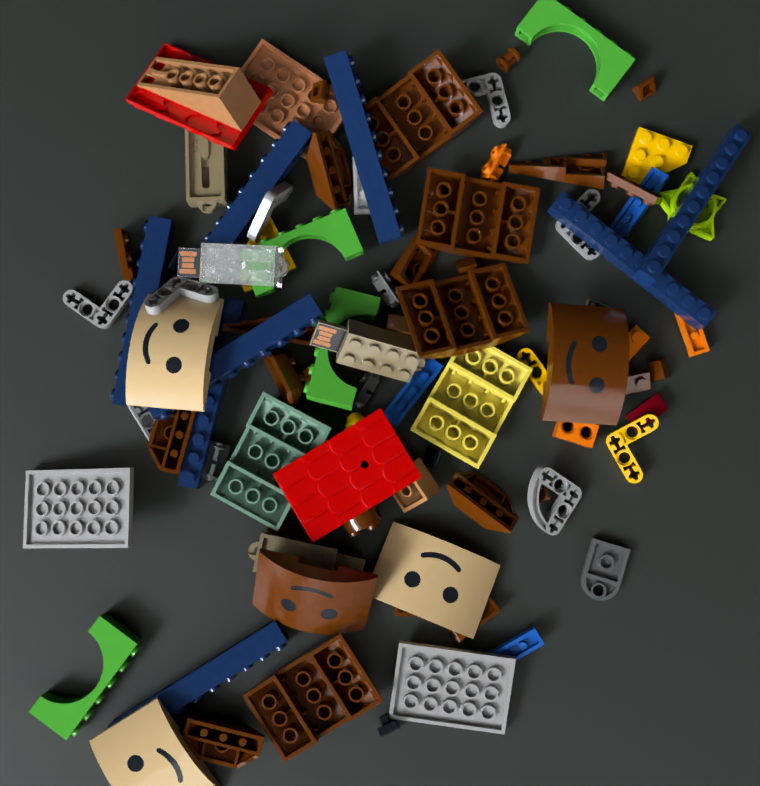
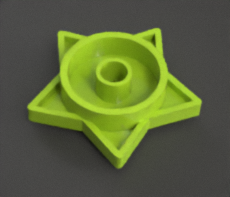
(704, 223)

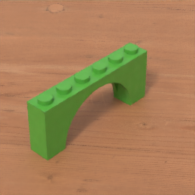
(552, 16)
(332, 228)
(324, 383)
(66, 714)

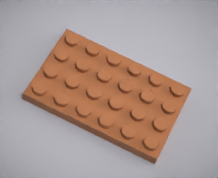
(291, 94)

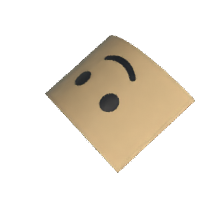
(172, 355)
(434, 579)
(149, 751)

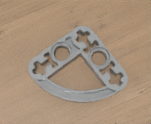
(533, 499)

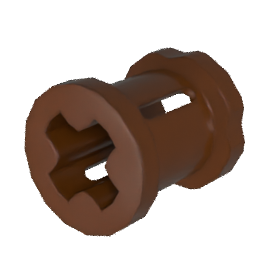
(508, 59)

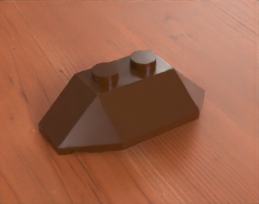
(329, 170)
(285, 376)
(170, 440)
(482, 501)
(222, 741)

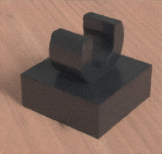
(388, 726)

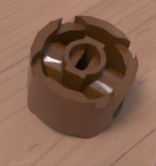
(367, 519)

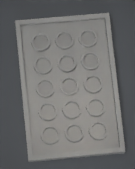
(79, 508)
(452, 687)

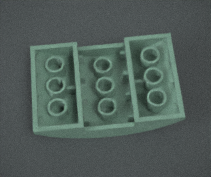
(271, 440)

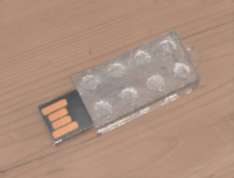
(234, 264)

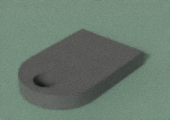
(604, 567)

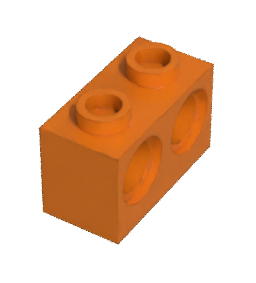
(574, 434)

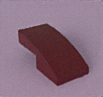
(653, 405)

